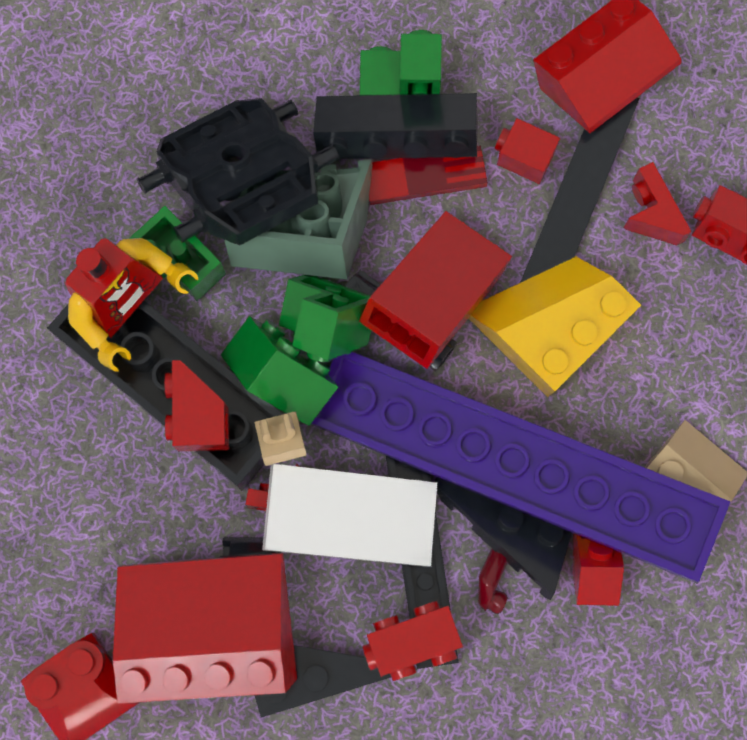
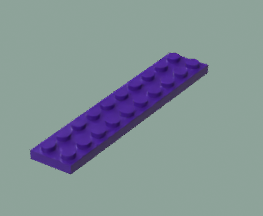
(523, 466)

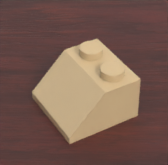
(698, 463)

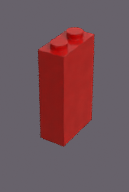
(435, 289)

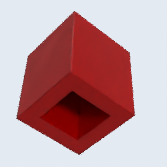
(526, 150)

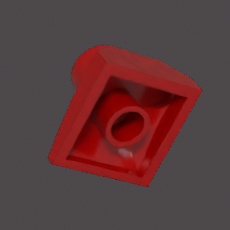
(76, 690)

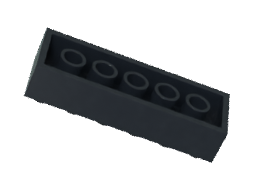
(153, 346)

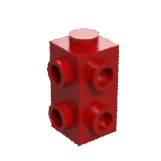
(723, 222)
(400, 646)

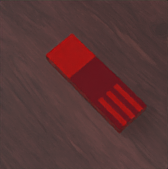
(423, 177)

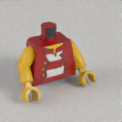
(111, 285)

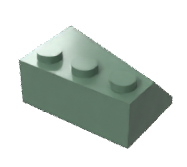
(320, 238)

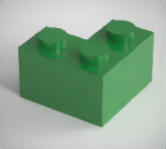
(403, 72)
(191, 252)
(324, 317)
(277, 372)

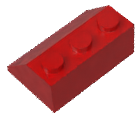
(606, 62)

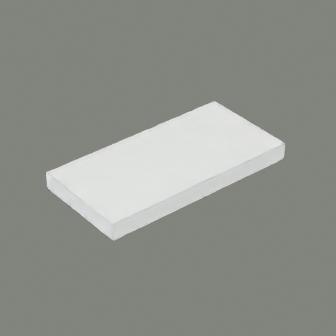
(350, 515)

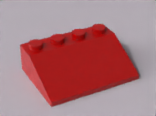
(203, 629)

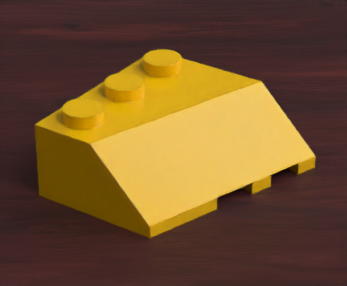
(555, 320)

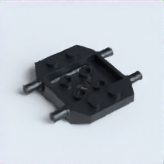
(199, 171)

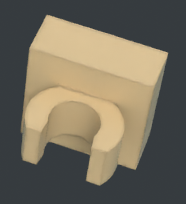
(280, 438)

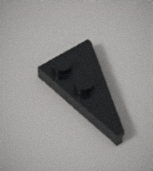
(519, 537)
(319, 676)

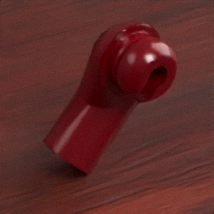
(489, 578)

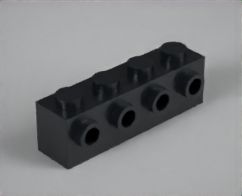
(397, 125)

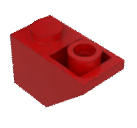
(198, 413)
(596, 573)

